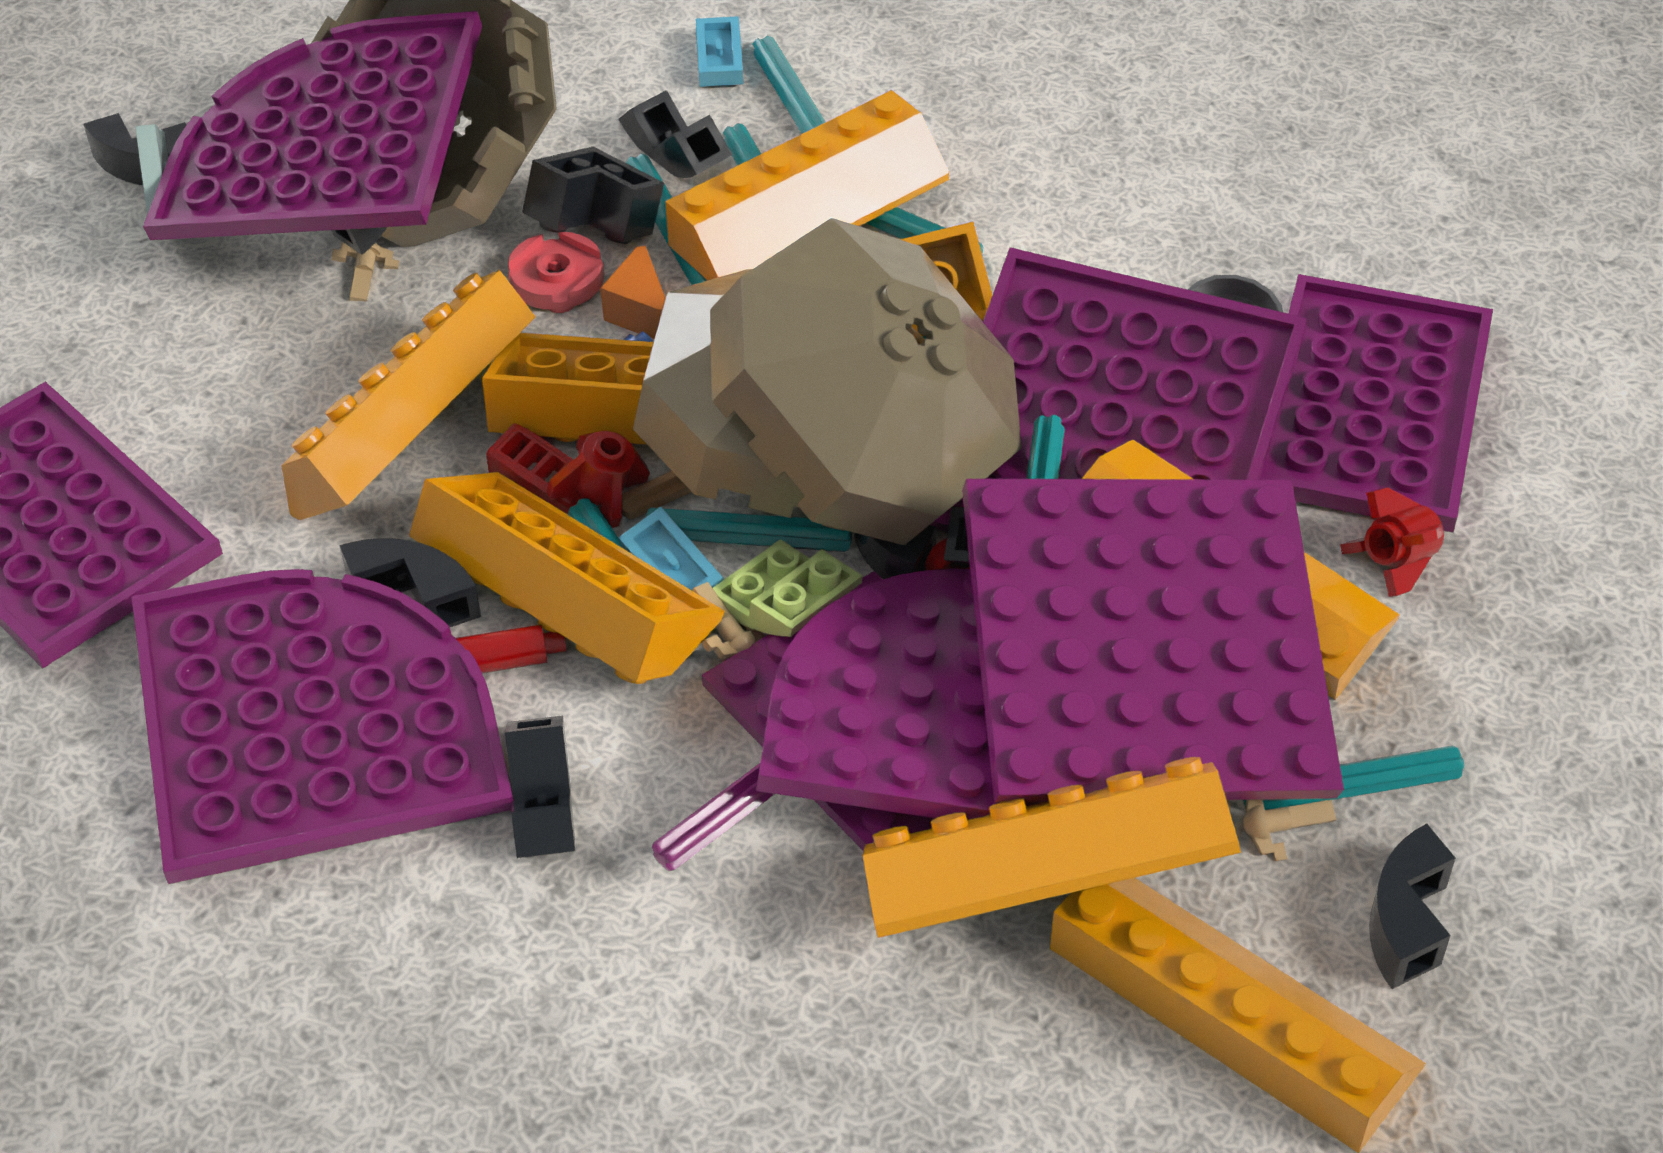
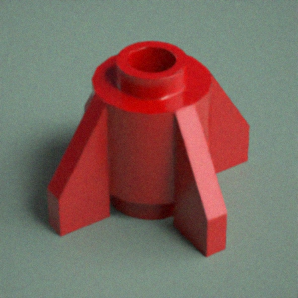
(601, 473)
(1399, 538)

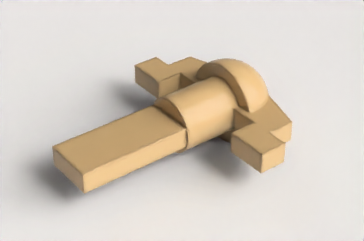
(364, 267)
(730, 630)
(1260, 822)

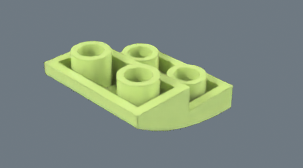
(785, 588)

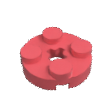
(559, 290)

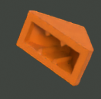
(634, 295)

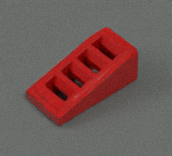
(518, 451)

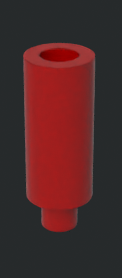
(512, 647)

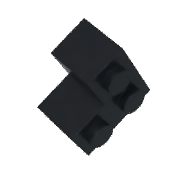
(593, 191)

